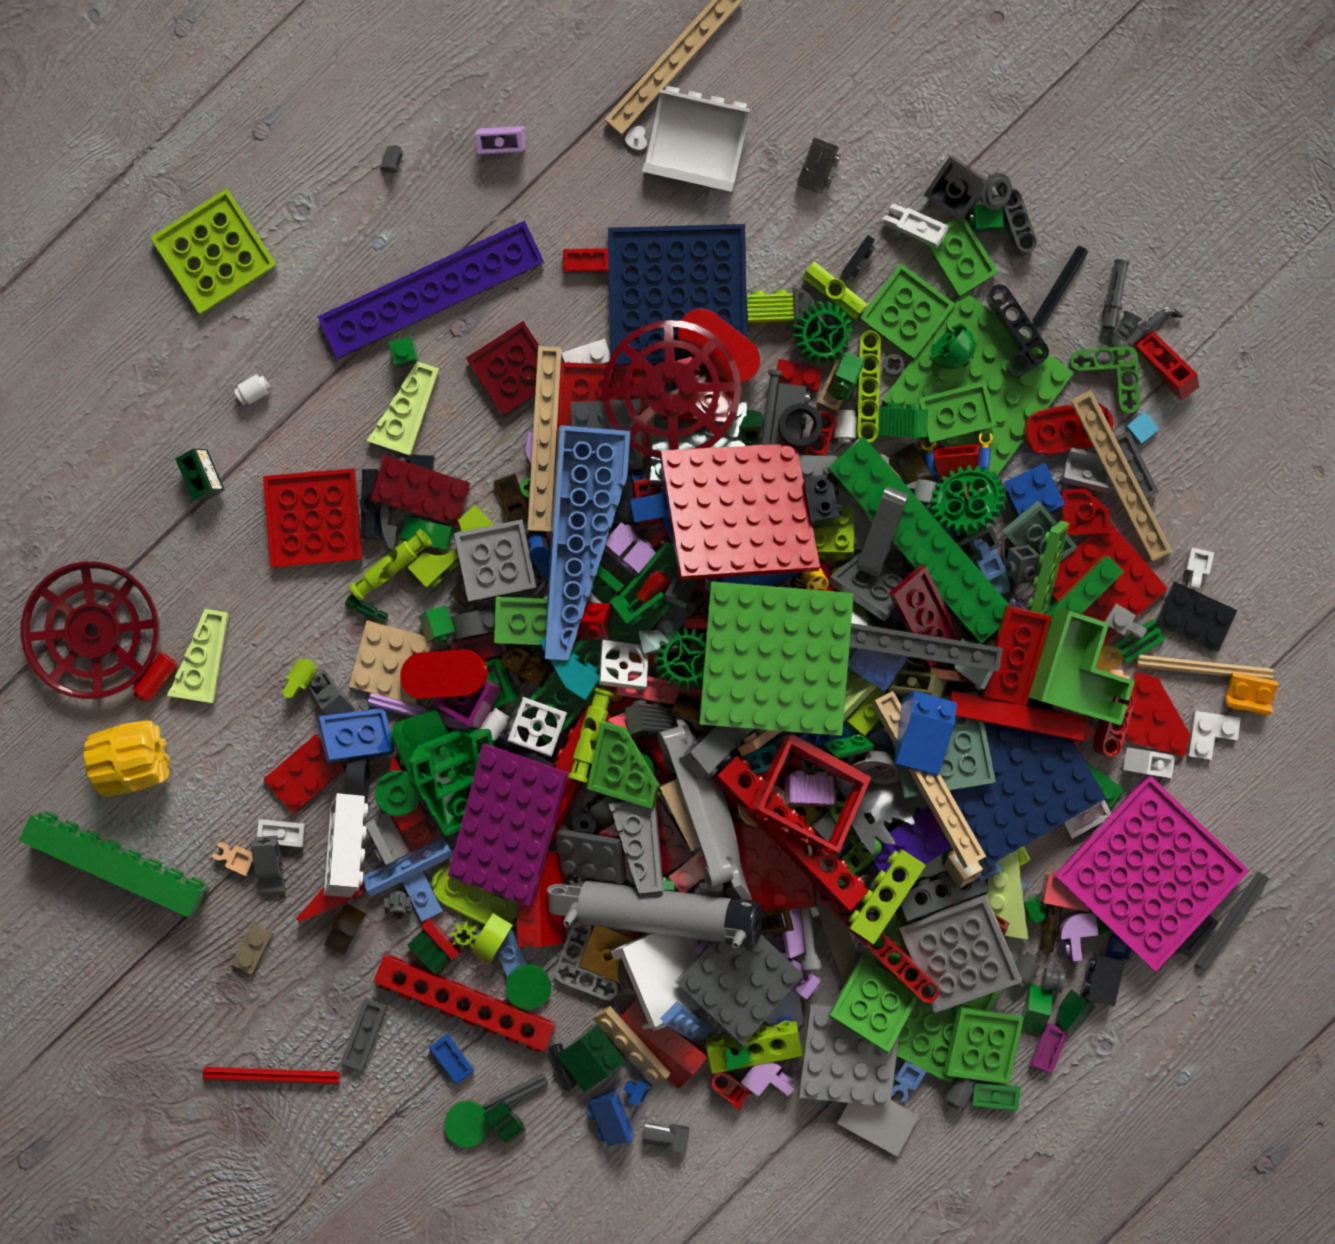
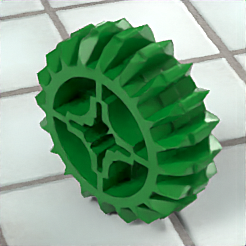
(826, 341)
(675, 664)

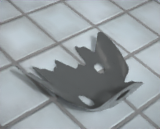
(883, 803)

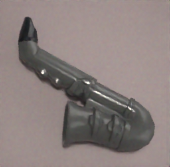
(1128, 331)

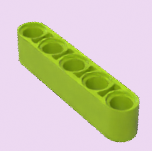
(871, 377)

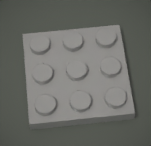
(495, 560)

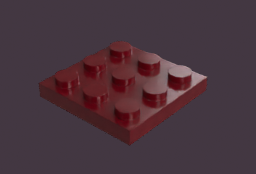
(508, 367)
(673, 846)

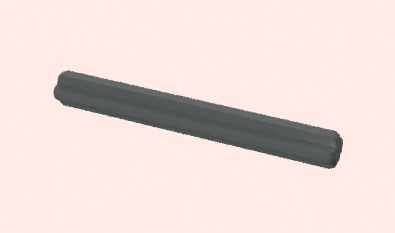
(1232, 921)

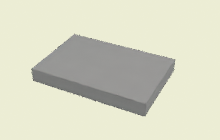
(879, 1124)

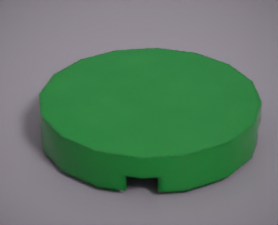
(397, 793)
(528, 986)
(466, 1124)

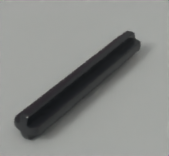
(1060, 286)

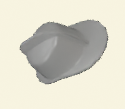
(879, 767)

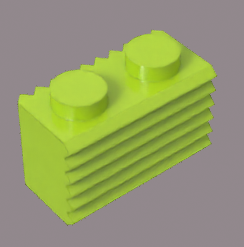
(770, 308)

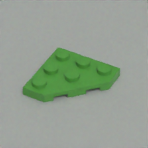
(621, 769)

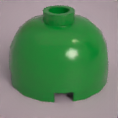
(954, 349)

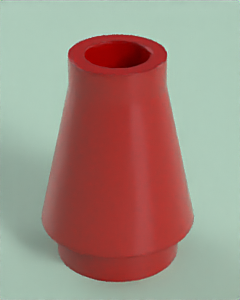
(654, 585)

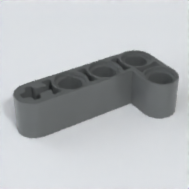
(882, 531)

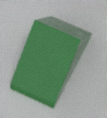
(1036, 1009)

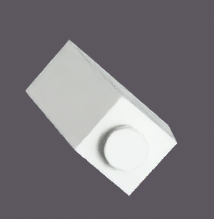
(1149, 762)

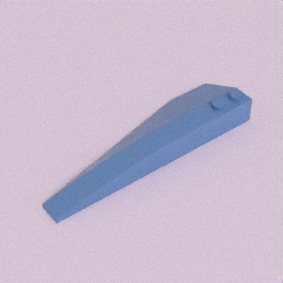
(586, 493)

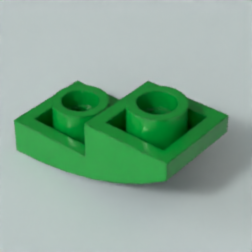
(438, 533)

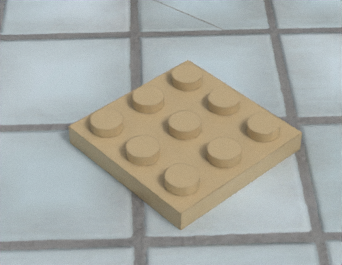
(382, 657)

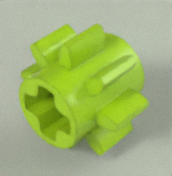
(459, 939)

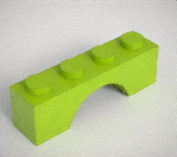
(431, 568)

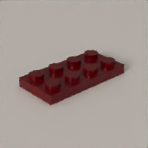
(420, 490)
(923, 608)

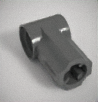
(672, 1137)

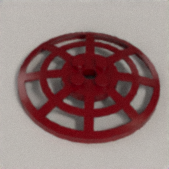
(671, 372)
(76, 630)

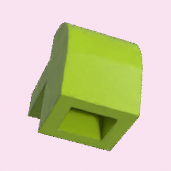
(491, 938)

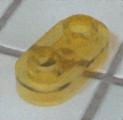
(1102, 663)

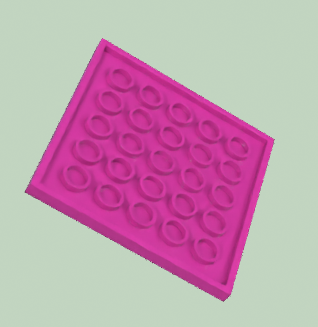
(1151, 873)

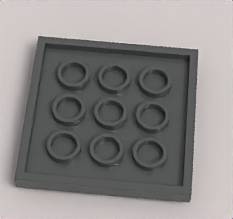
(739, 984)

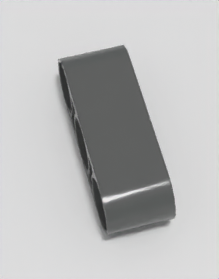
(1024, 232)

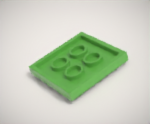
(907, 311)
(873, 1004)
(983, 1044)

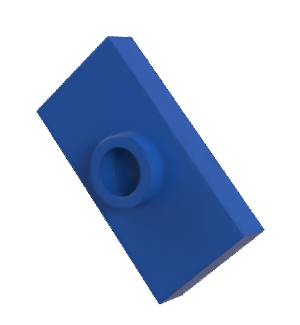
(451, 1058)

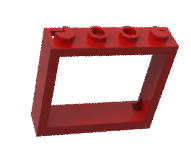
(827, 762)

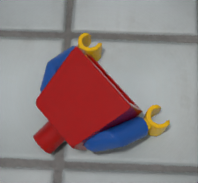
(951, 458)

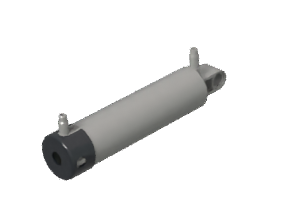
(664, 913)

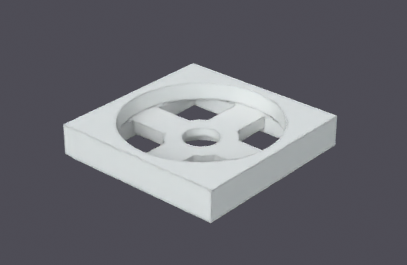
(622, 681)
(528, 723)

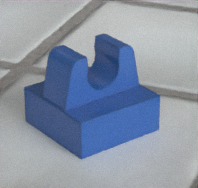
(637, 1091)

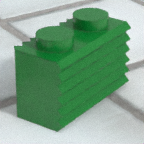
(845, 376)
(903, 421)

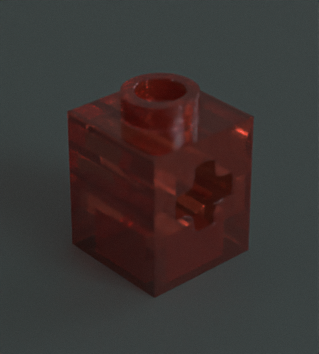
(420, 834)

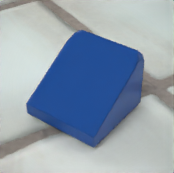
(1117, 948)

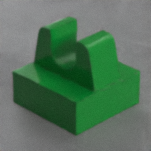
(1035, 909)
(739, 1060)

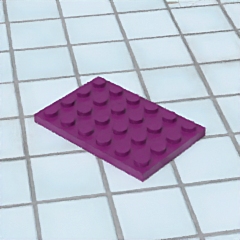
(508, 824)

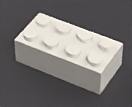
(344, 845)

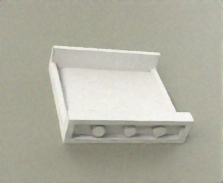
(697, 139)
(653, 967)

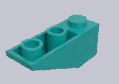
(575, 675)

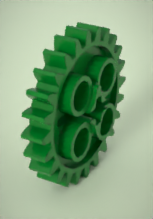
(948, 501)

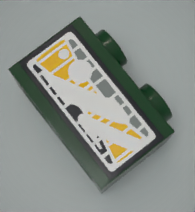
(200, 474)

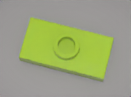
(865, 716)

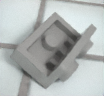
(1085, 471)
(387, 839)

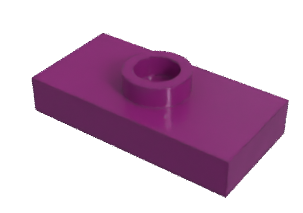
(1048, 1048)

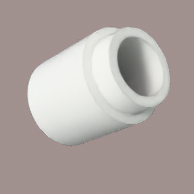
(252, 389)
(845, 426)
(495, 721)

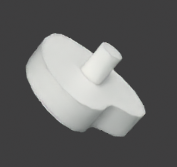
(635, 138)

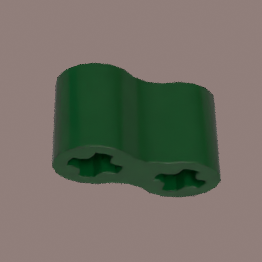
(429, 952)
(504, 1121)

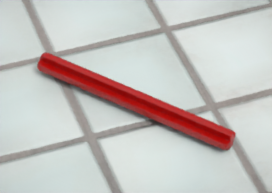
(271, 1075)

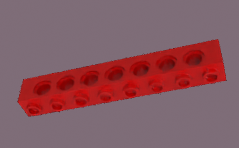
(854, 887)
(542, 1026)

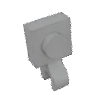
(1122, 620)

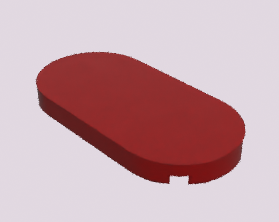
(742, 349)
(1058, 430)
(443, 674)

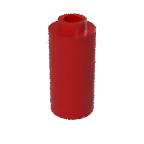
(154, 677)

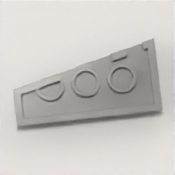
(640, 841)

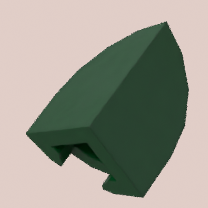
(751, 427)
(1073, 1011)

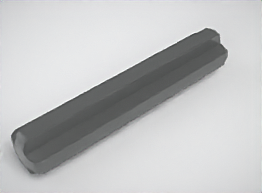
(519, 1091)

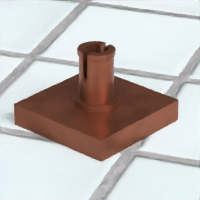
(945, 675)

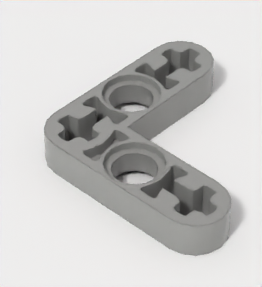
(573, 965)

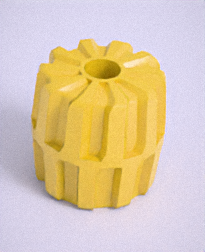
(126, 758)

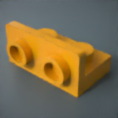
(1250, 693)

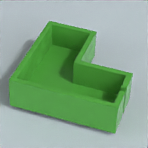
(1069, 671)

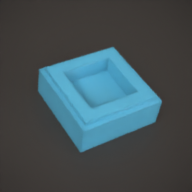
(1142, 427)

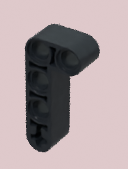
(1012, 327)

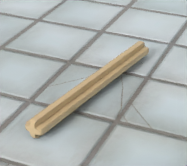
(1201, 667)

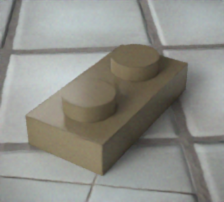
(252, 948)

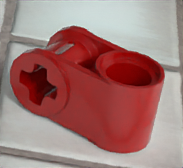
(732, 1090)

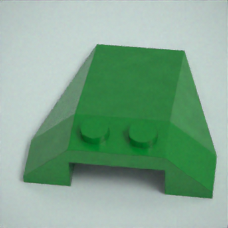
(445, 773)

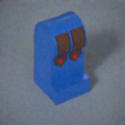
(540, 553)

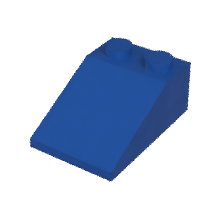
(924, 732)

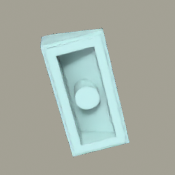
(650, 641)

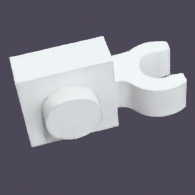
(1198, 563)

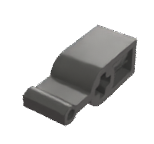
(268, 865)

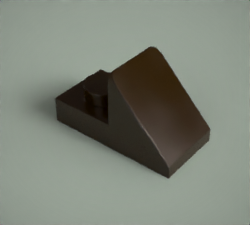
(344, 928)

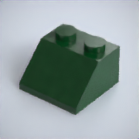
(590, 1058)

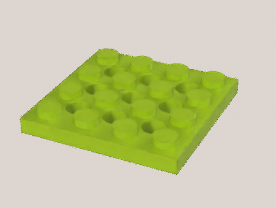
(205, 216)

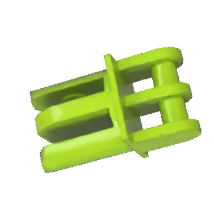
(299, 677)

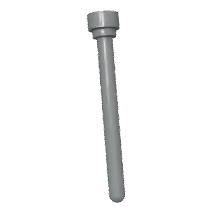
(810, 960)

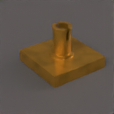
(598, 954)

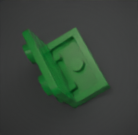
(416, 731)

